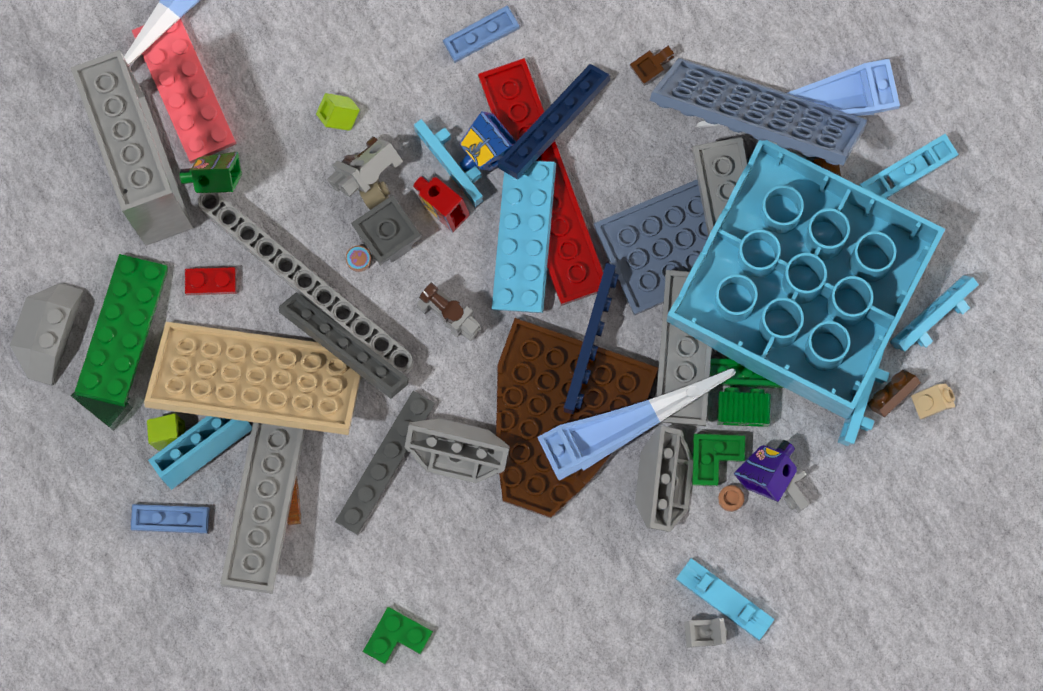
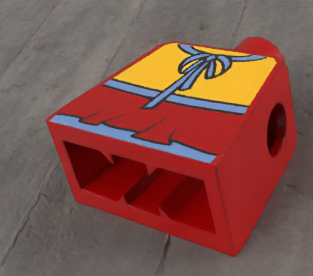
(442, 202)

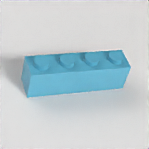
(197, 448)

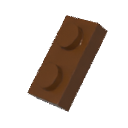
(893, 393)

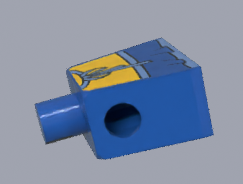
(485, 143)

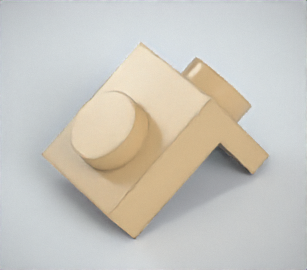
(933, 400)

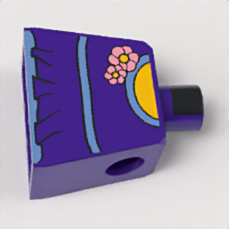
(768, 471)

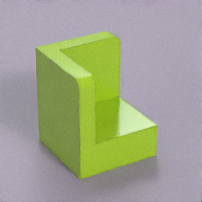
(337, 112)
(164, 430)

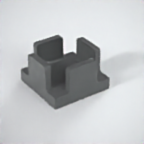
(386, 231)

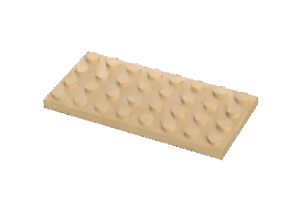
(252, 379)

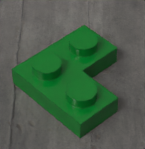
(709, 450)
(396, 629)

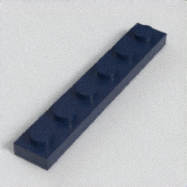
(553, 121)
(594, 329)

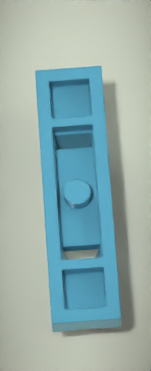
(435, 145)
(912, 167)
(951, 299)
(856, 419)
(725, 599)

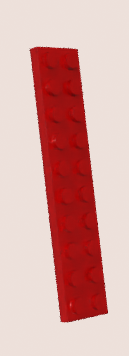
(571, 253)

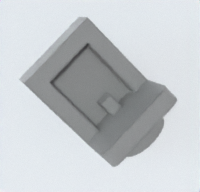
(794, 497)
(705, 632)

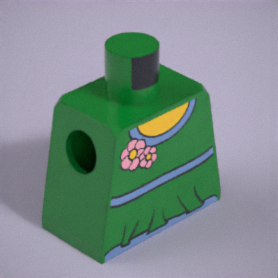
(213, 173)

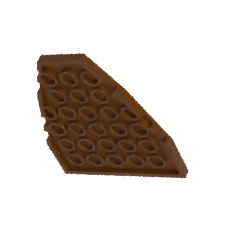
(531, 400)

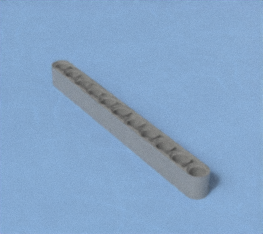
(299, 272)

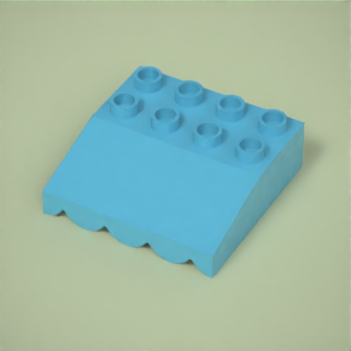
(804, 277)

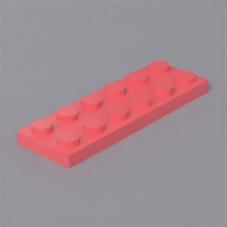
(187, 93)

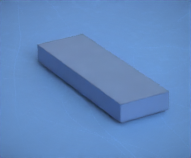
(481, 34)
(170, 519)

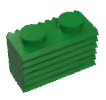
(743, 408)

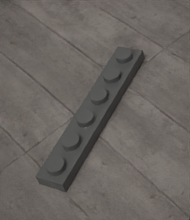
(343, 345)
(383, 465)

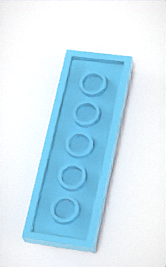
(524, 239)

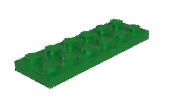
(121, 330)

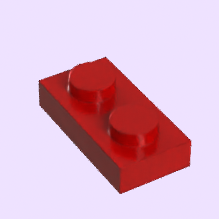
(210, 281)

